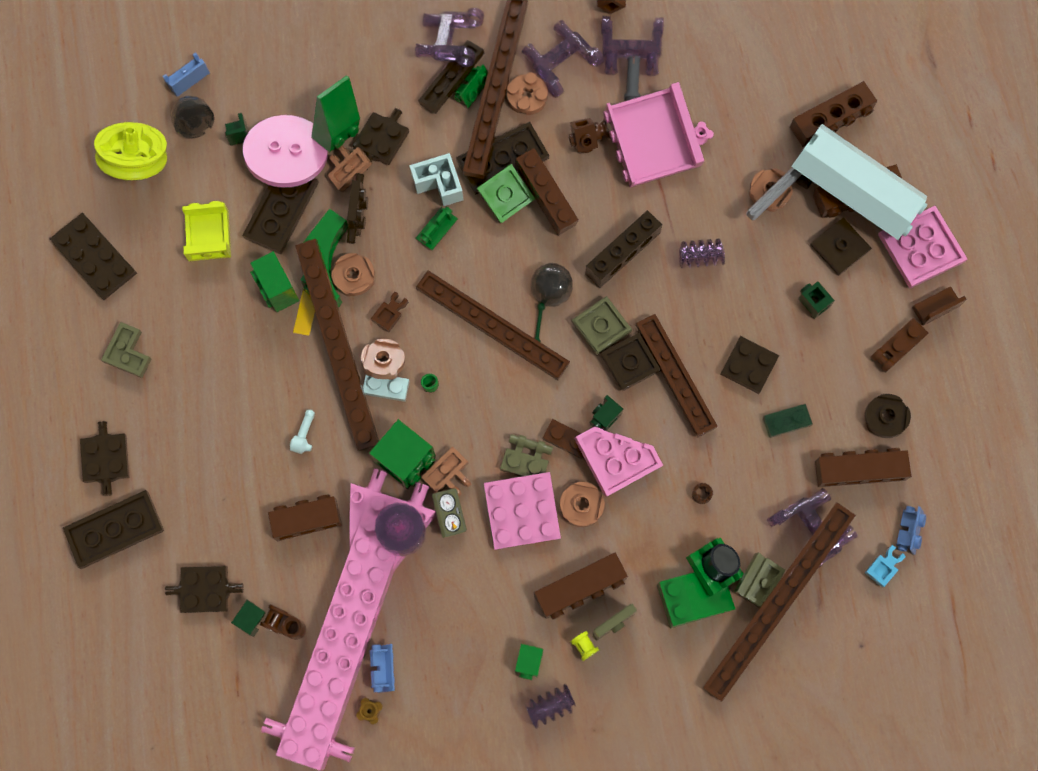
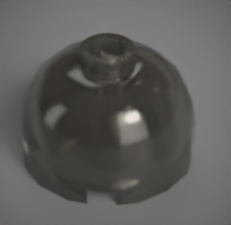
(191, 116)
(551, 284)

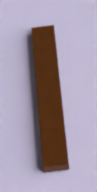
(493, 325)

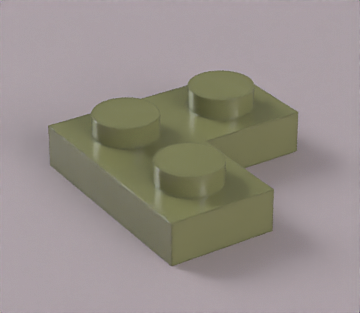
(121, 352)

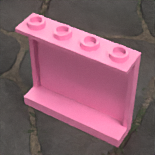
(654, 136)

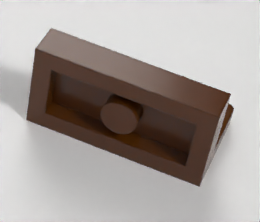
(937, 305)

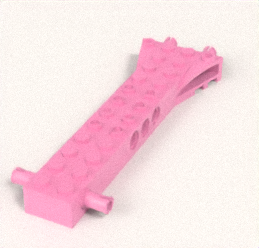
(345, 632)

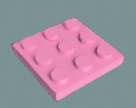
(925, 250)
(522, 510)

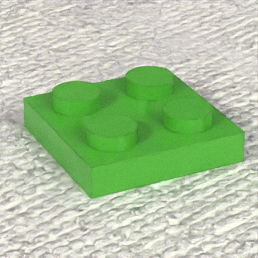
(505, 193)

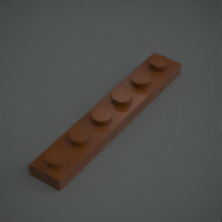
(676, 375)

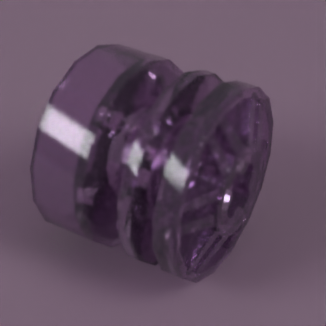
(407, 540)

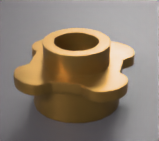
(364, 715)

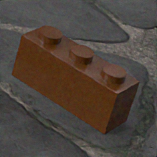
(304, 518)

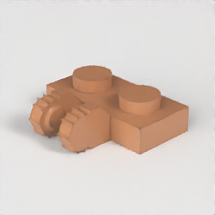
(345, 171)
(445, 470)

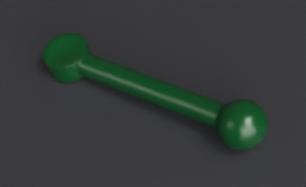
(540, 307)

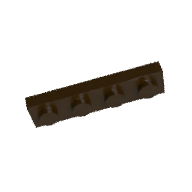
(448, 80)

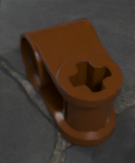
(280, 622)

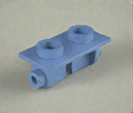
(914, 521)
(383, 678)

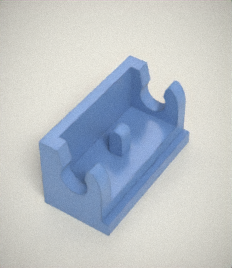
(187, 75)

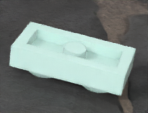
(385, 388)

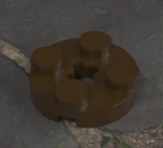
(896, 408)

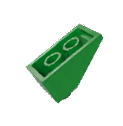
(336, 115)
(688, 601)

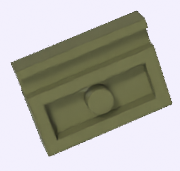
(759, 579)

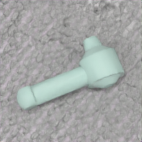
(299, 442)

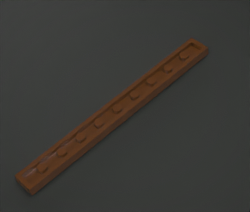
(495, 89)
(337, 344)
(779, 601)

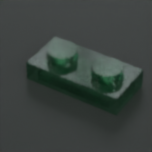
(787, 420)

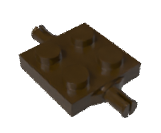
(382, 137)
(357, 204)
(104, 458)
(204, 589)

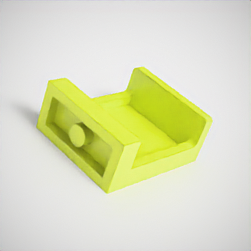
(206, 231)

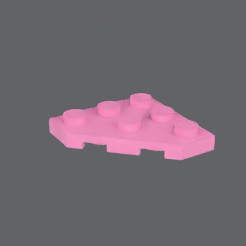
(616, 458)

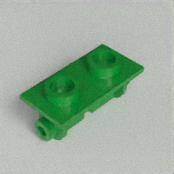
(476, 82)
(437, 228)

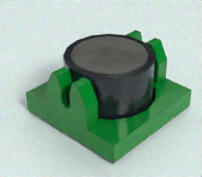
(716, 566)

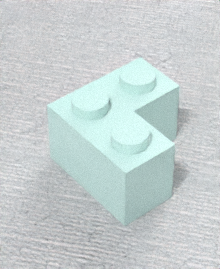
(439, 174)

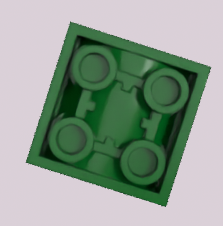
(403, 454)

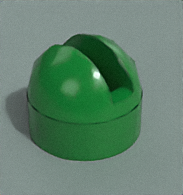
(427, 383)

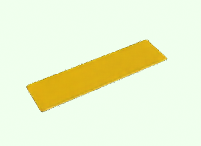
(305, 315)

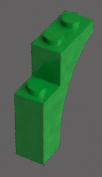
(328, 233)

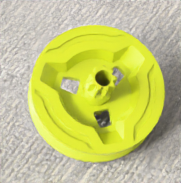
(132, 141)

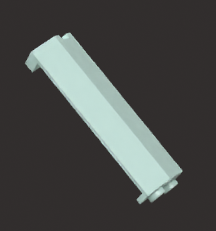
(860, 182)

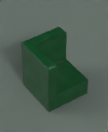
(236, 131)
(248, 618)

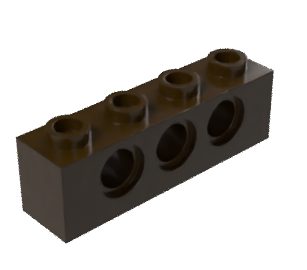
(623, 249)

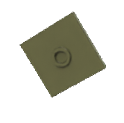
(601, 325)
(614, 623)

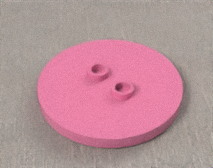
(283, 152)

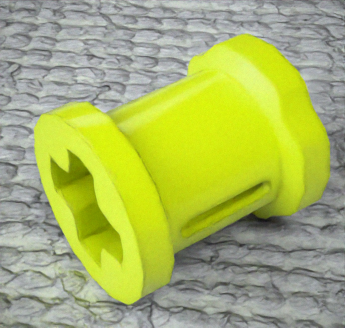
(584, 645)

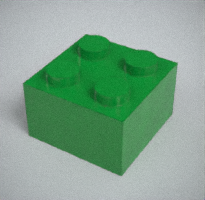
(273, 282)

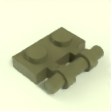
(523, 464)

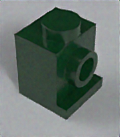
(818, 292)
(606, 414)

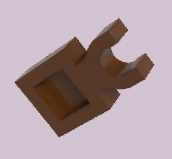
(389, 314)

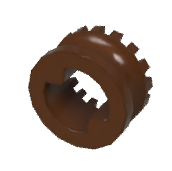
(603, 131)
(708, 489)

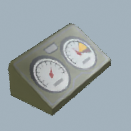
(449, 512)

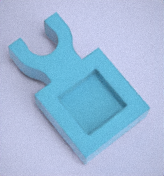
(883, 568)

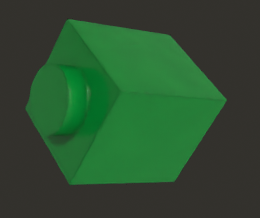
(528, 661)

